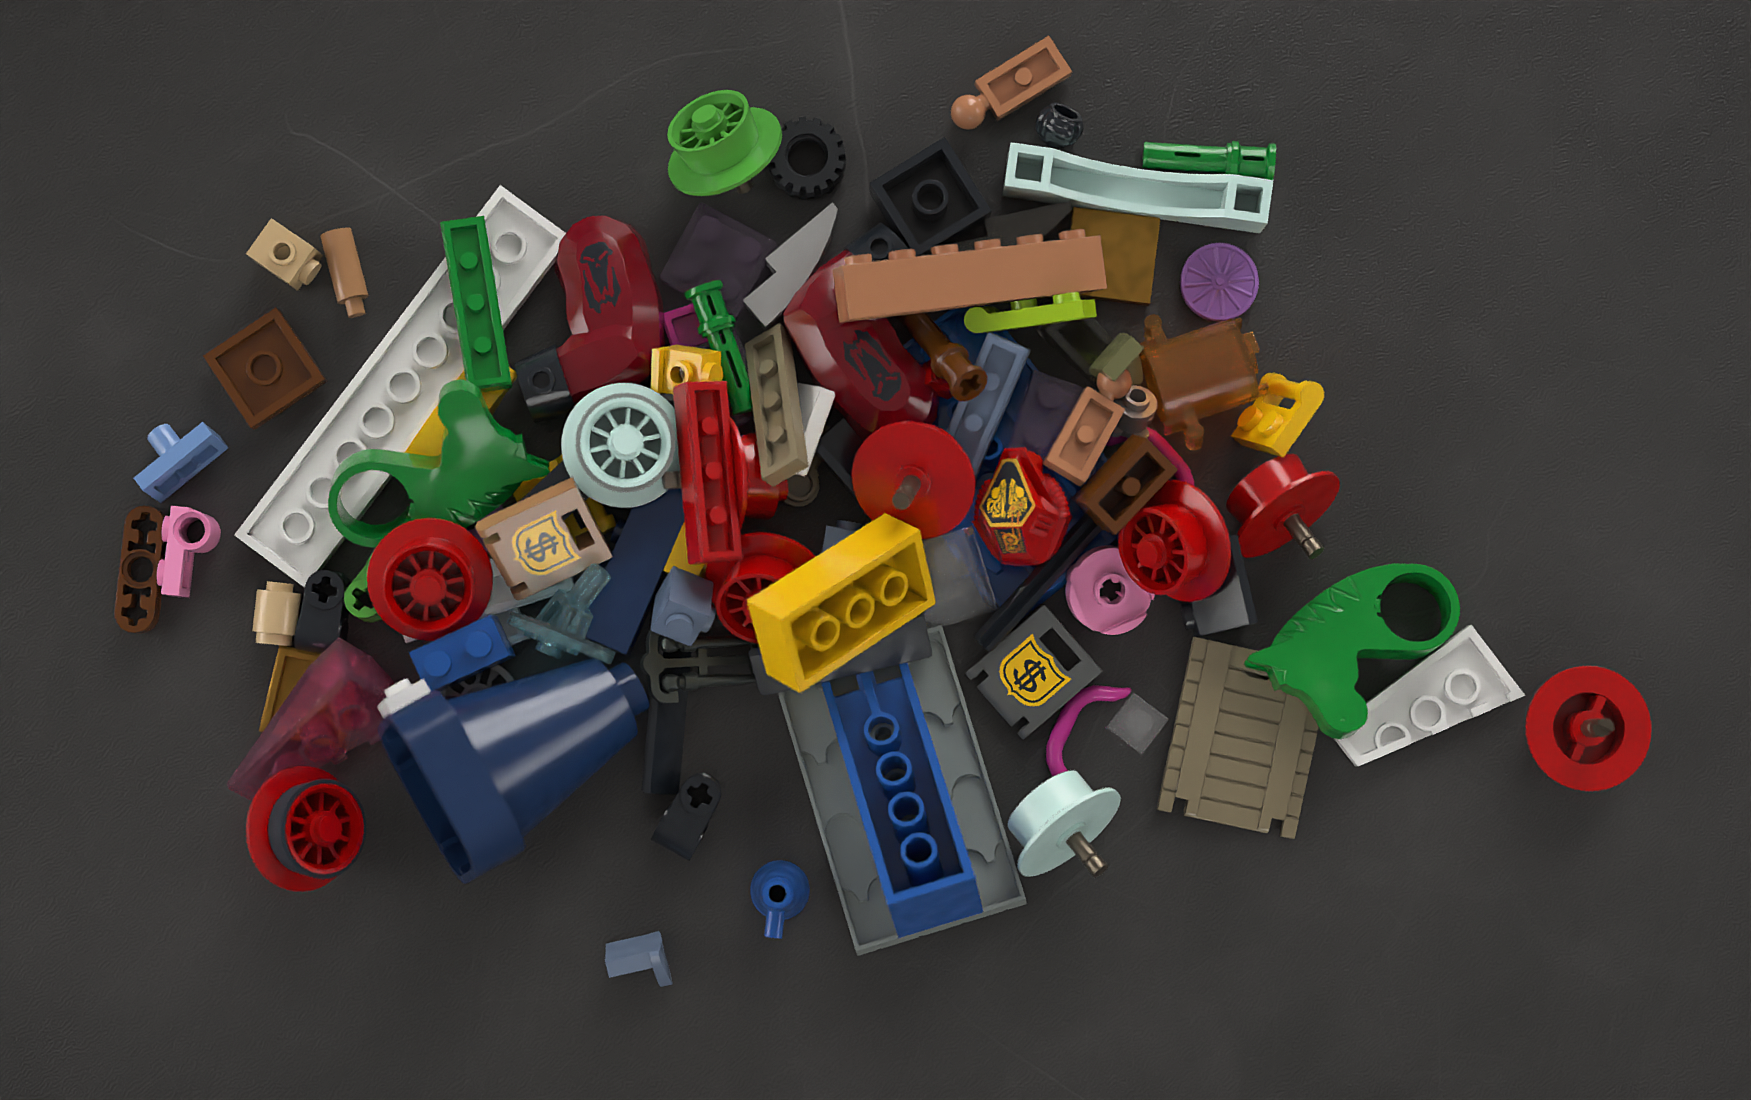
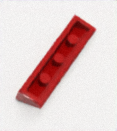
(707, 472)

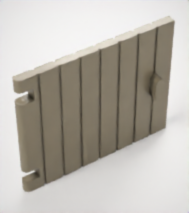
(1237, 744)

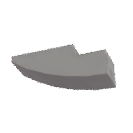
(791, 267)

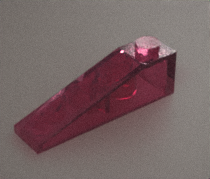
(320, 719)

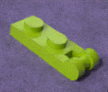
(1028, 314)

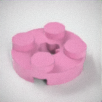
(1097, 611)

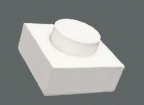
(401, 695)

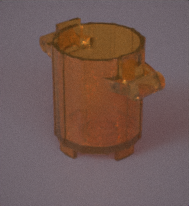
(1199, 374)

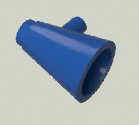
(797, 894)

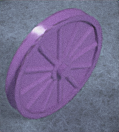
(1219, 282)

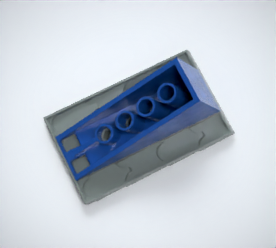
(903, 800)

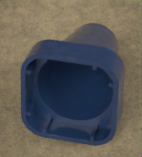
(508, 755)

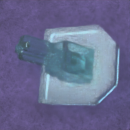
(566, 619)

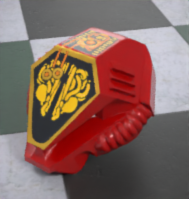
(1021, 510)

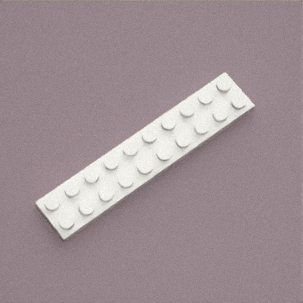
(392, 396)

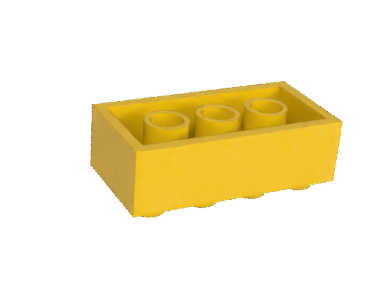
(842, 602)

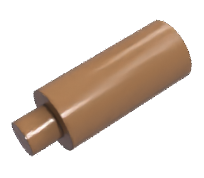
(345, 270)

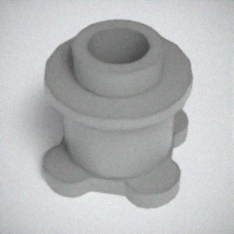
(1139, 411)

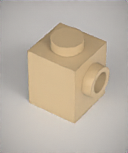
(285, 255)

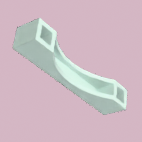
(1198, 199)

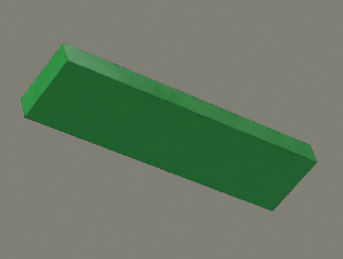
(476, 303)

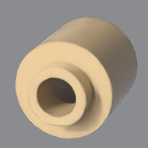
(276, 614)

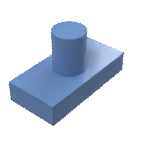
(178, 458)

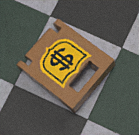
(535, 544)

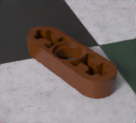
(129, 601)

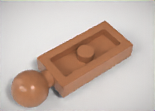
(1012, 84)
(1088, 429)

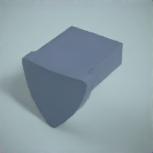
(637, 955)

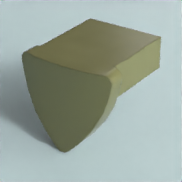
(1118, 356)

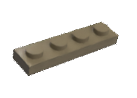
(776, 405)

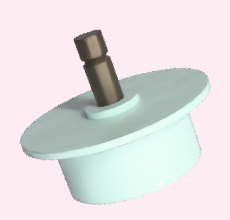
(1061, 822)

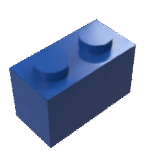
(462, 653)

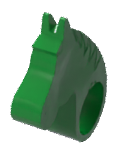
(463, 484)
(1321, 643)

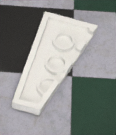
(1436, 693)

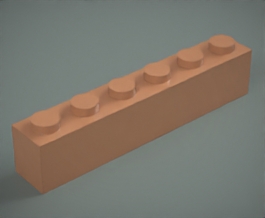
(968, 277)

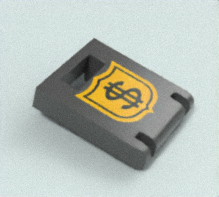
(1028, 677)

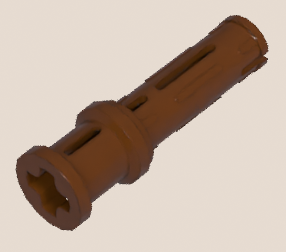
(948, 359)

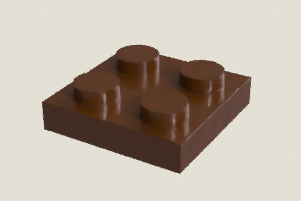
(265, 368)

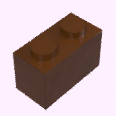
(1124, 484)

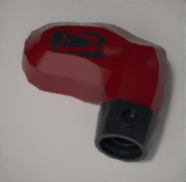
(611, 315)
(861, 359)

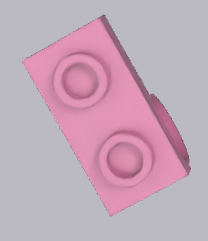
(176, 570)

